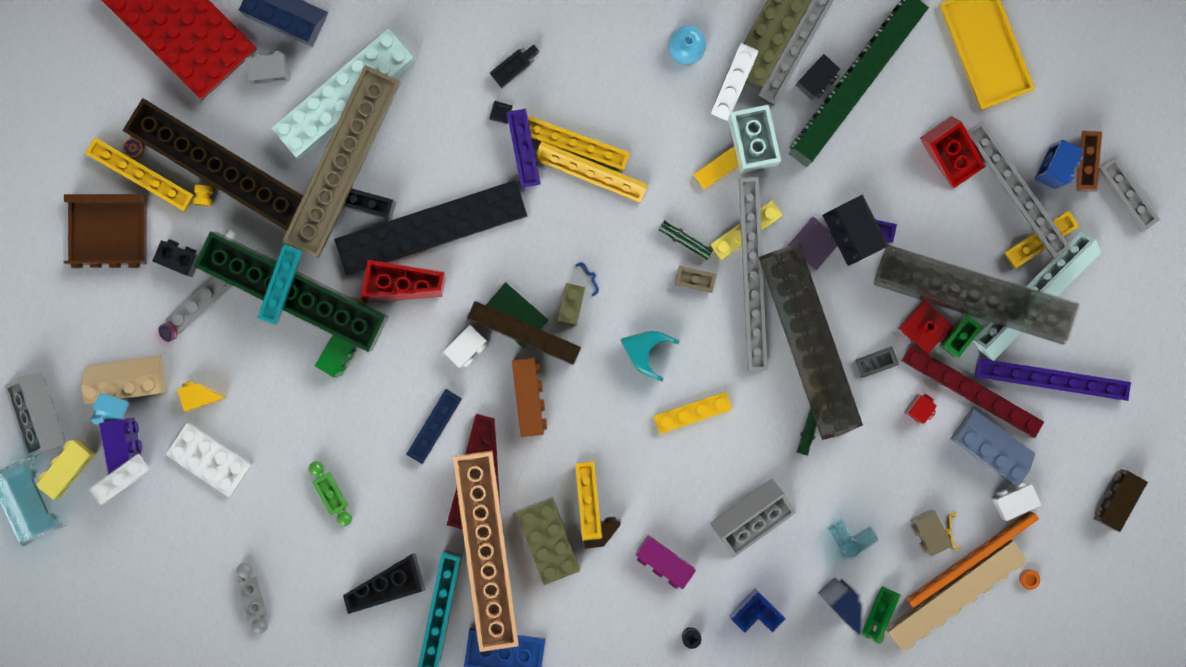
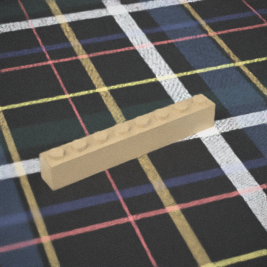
(955, 595)

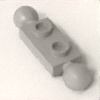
(252, 598)

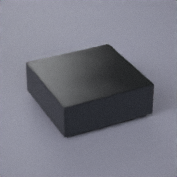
(499, 111)

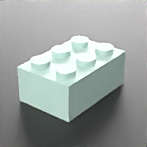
(754, 138)

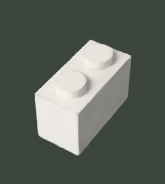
(465, 347)
(1016, 501)

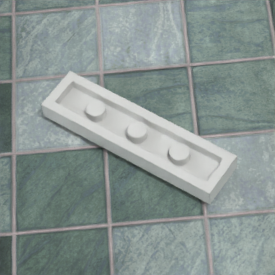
(734, 81)

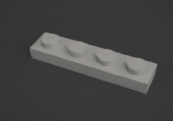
(1128, 194)
(198, 303)

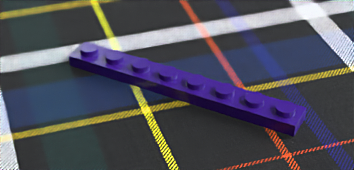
(1052, 379)

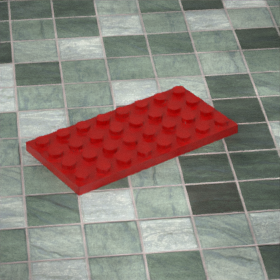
(188, 38)

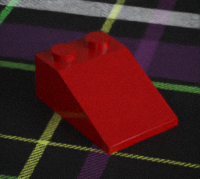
(953, 151)

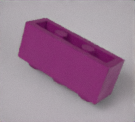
(665, 562)

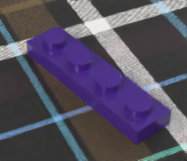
(523, 147)

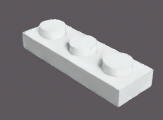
(120, 479)

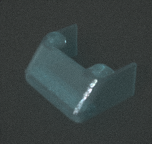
(24, 503)

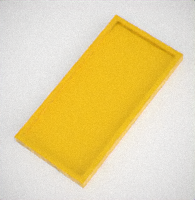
(987, 50)

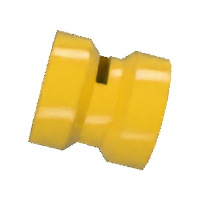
(203, 195)

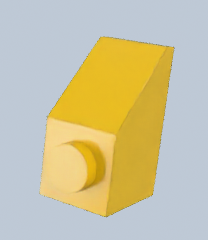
(197, 395)

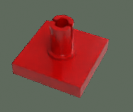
(925, 327)

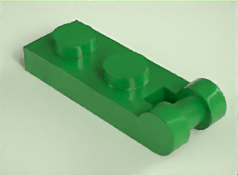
(880, 614)

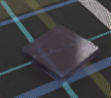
(815, 242)

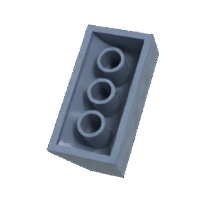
(994, 447)

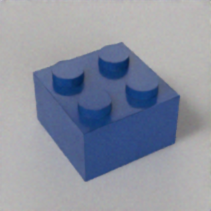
(1059, 164)

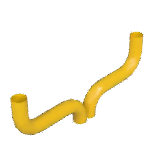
(947, 530)

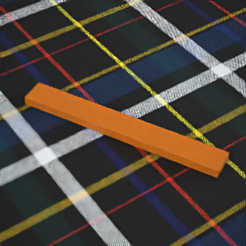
(971, 559)

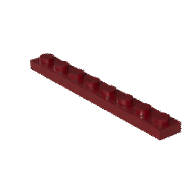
(972, 391)

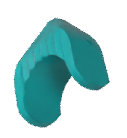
(639, 346)

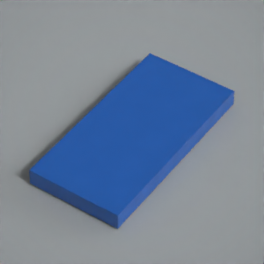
(527, 653)

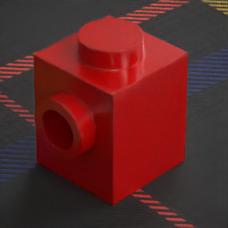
(921, 408)

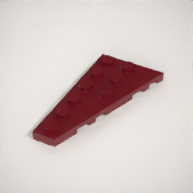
(481, 439)

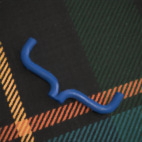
(593, 277)

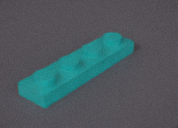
(280, 284)

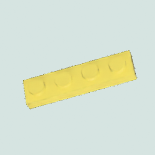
(732, 240)

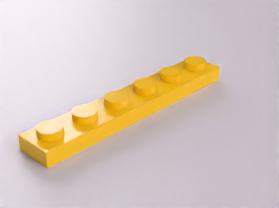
(578, 144)
(591, 172)
(140, 174)

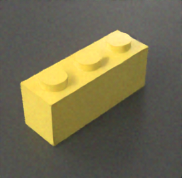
(65, 468)

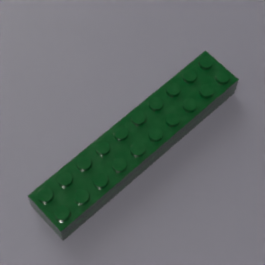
(855, 84)
(306, 299)

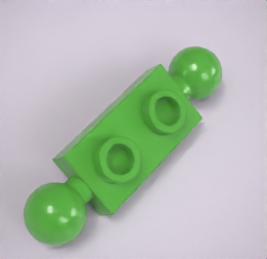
(330, 493)

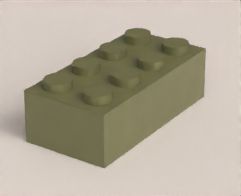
(548, 540)

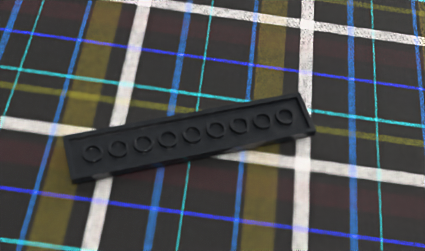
(431, 227)

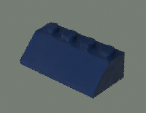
(289, 17)
(844, 602)

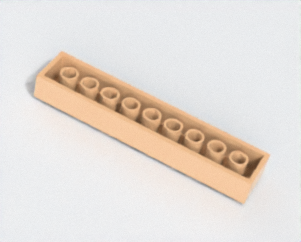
(485, 550)

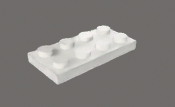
(208, 459)

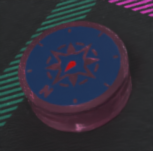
(167, 331)

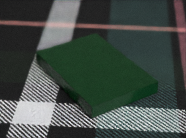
(514, 305)

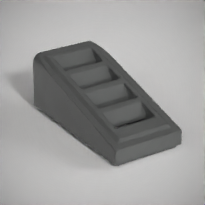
(890, 350)

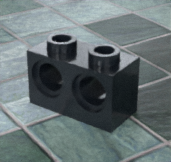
(175, 262)

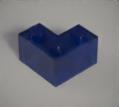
(756, 607)

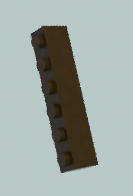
(523, 333)

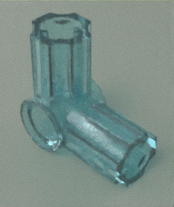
(859, 541)

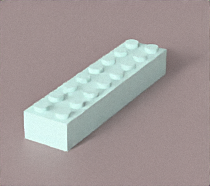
(319, 113)

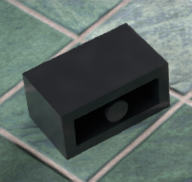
(817, 77)

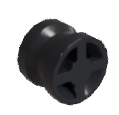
(691, 633)

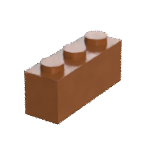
(1089, 166)

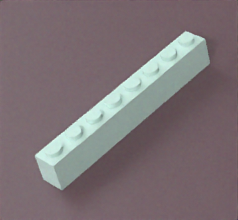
(1050, 280)

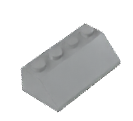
(35, 414)
(753, 517)

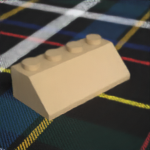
(124, 379)

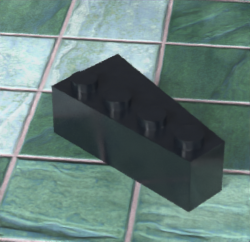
(392, 584)

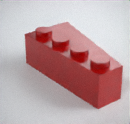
(400, 282)

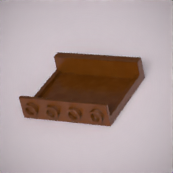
(107, 230)

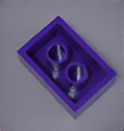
(120, 442)

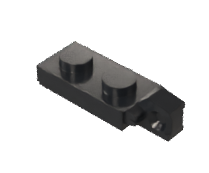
(514, 65)

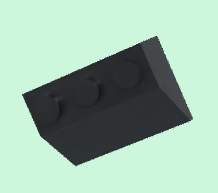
(855, 230)

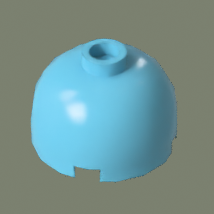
(687, 45)

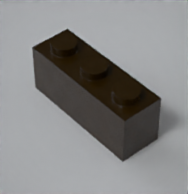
(1120, 500)

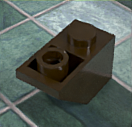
(608, 528)

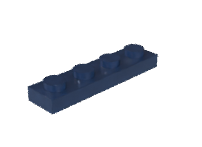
(434, 426)

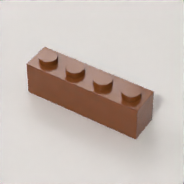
(528, 397)

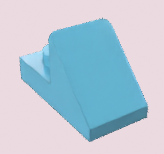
(108, 409)

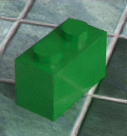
(960, 336)
(335, 357)

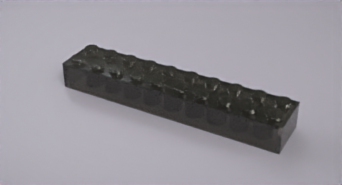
(976, 294)
(811, 341)

